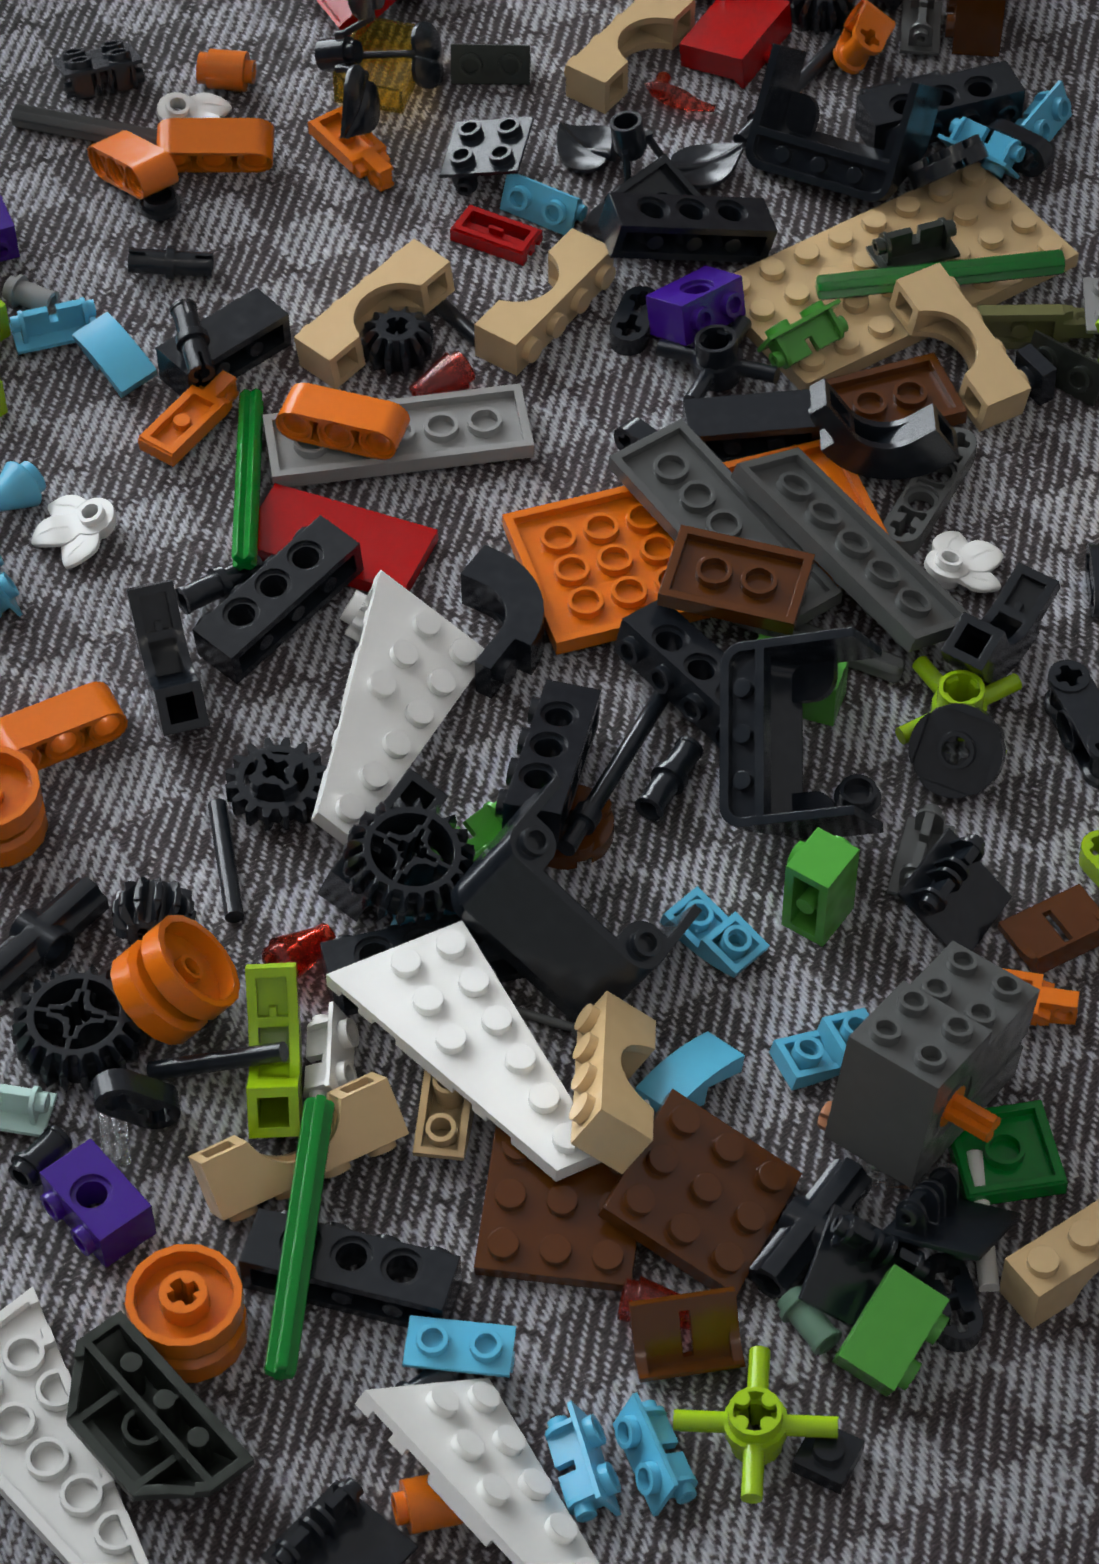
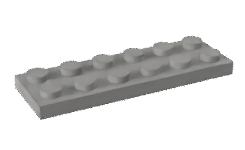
(442, 433)

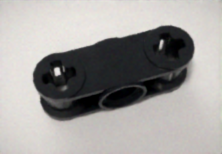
(1074, 711)

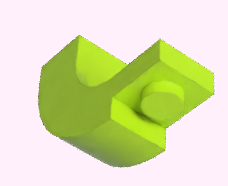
(274, 1017)

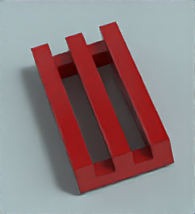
(494, 238)

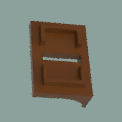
(1037, 939)
(712, 1331)

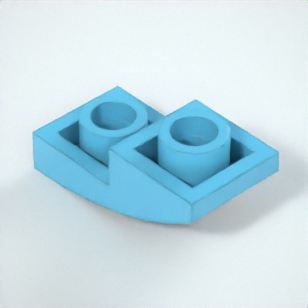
(115, 354)
(716, 938)
(818, 1053)
(691, 1070)

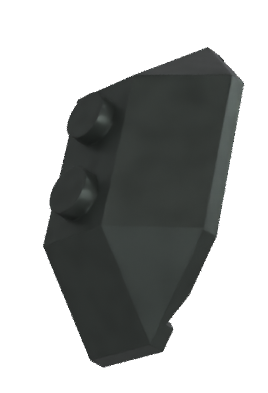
(146, 1419)

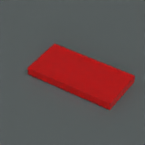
(385, 541)

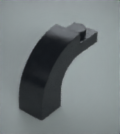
(881, 449)
(512, 597)
(1005, 634)
(166, 659)

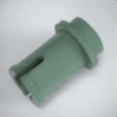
(808, 1321)

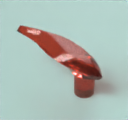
(675, 96)

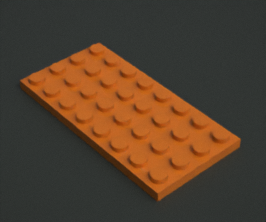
(608, 555)

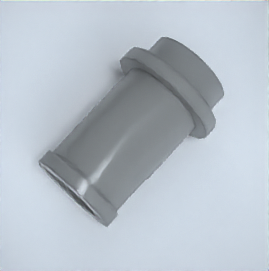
(21, 292)

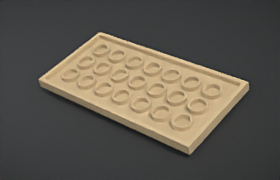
(987, 222)

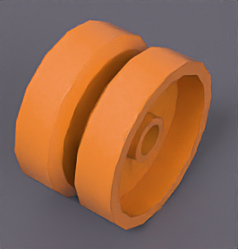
(21, 808)
(175, 980)
(189, 1309)

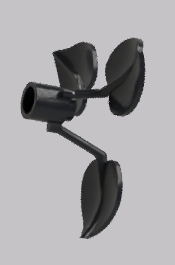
(345, 54)
(590, 146)

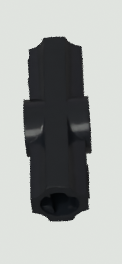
(48, 934)
(797, 1235)

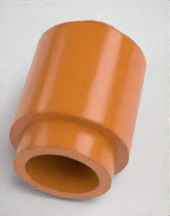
(225, 69)
(421, 1507)

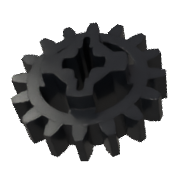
(275, 783)

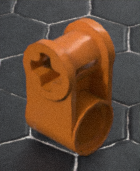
(862, 36)

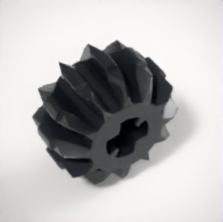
(820, 14)
(397, 341)
(146, 903)

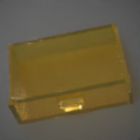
(390, 75)

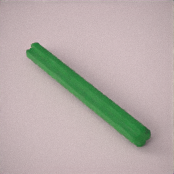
(964, 271)
(247, 480)
(299, 1239)

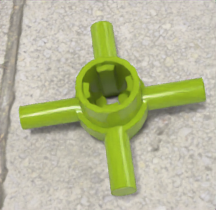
(957, 687)
(761, 1407)

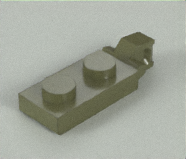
(1016, 323)

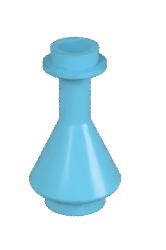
(20, 486)

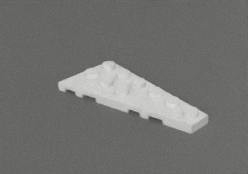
(395, 698)
(469, 1036)
(42, 1463)
(481, 1467)

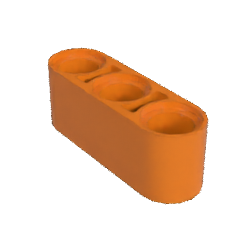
(218, 144)
(133, 164)
(342, 421)
(64, 725)

